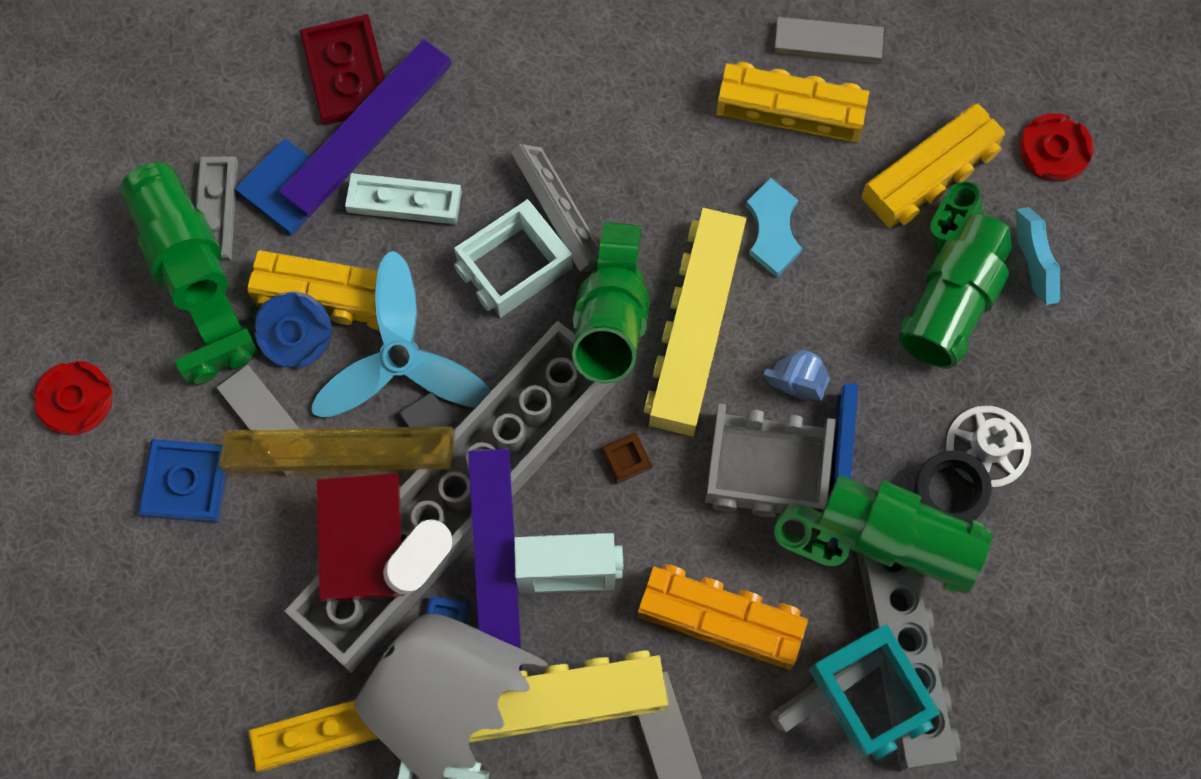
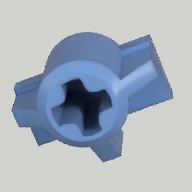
(799, 375)

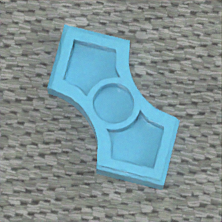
(775, 243)
(1040, 261)

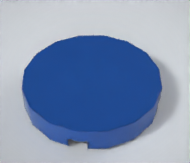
(293, 329)

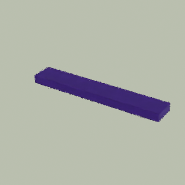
(365, 128)
(494, 544)

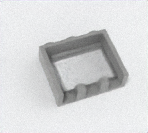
(768, 463)

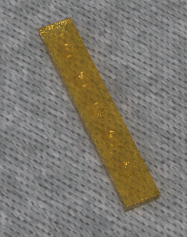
(338, 449)

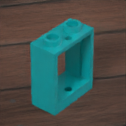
(883, 744)

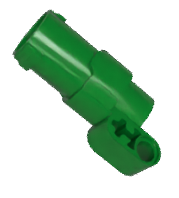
(179, 248)
(960, 281)
(611, 308)
(889, 528)

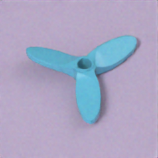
(397, 324)

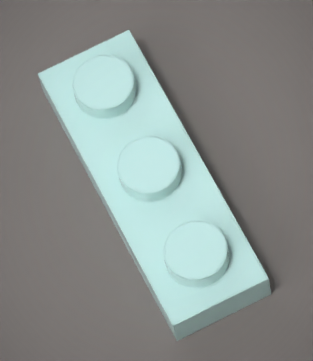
(403, 198)

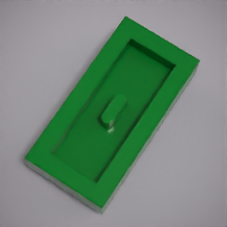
(230, 351)

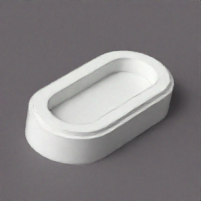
(417, 556)

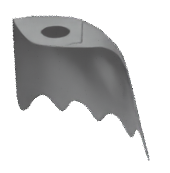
(440, 691)

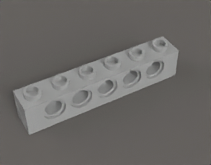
(879, 583)

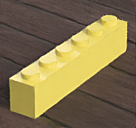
(697, 322)
(581, 696)

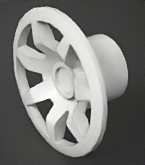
(992, 441)

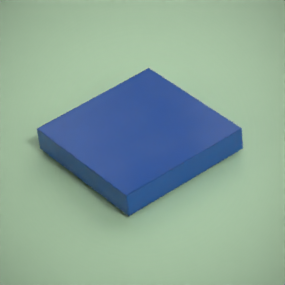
(265, 181)
(183, 481)

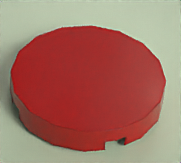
(1052, 157)
(84, 403)

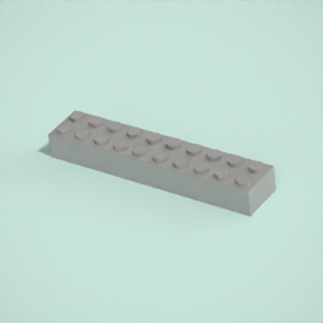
(525, 412)

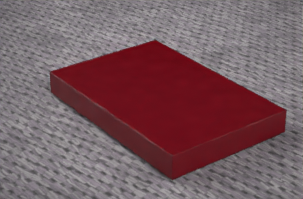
(342, 65)
(357, 535)

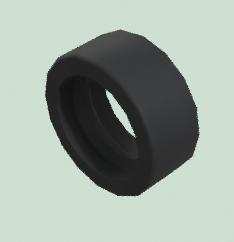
(969, 465)

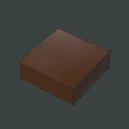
(626, 458)

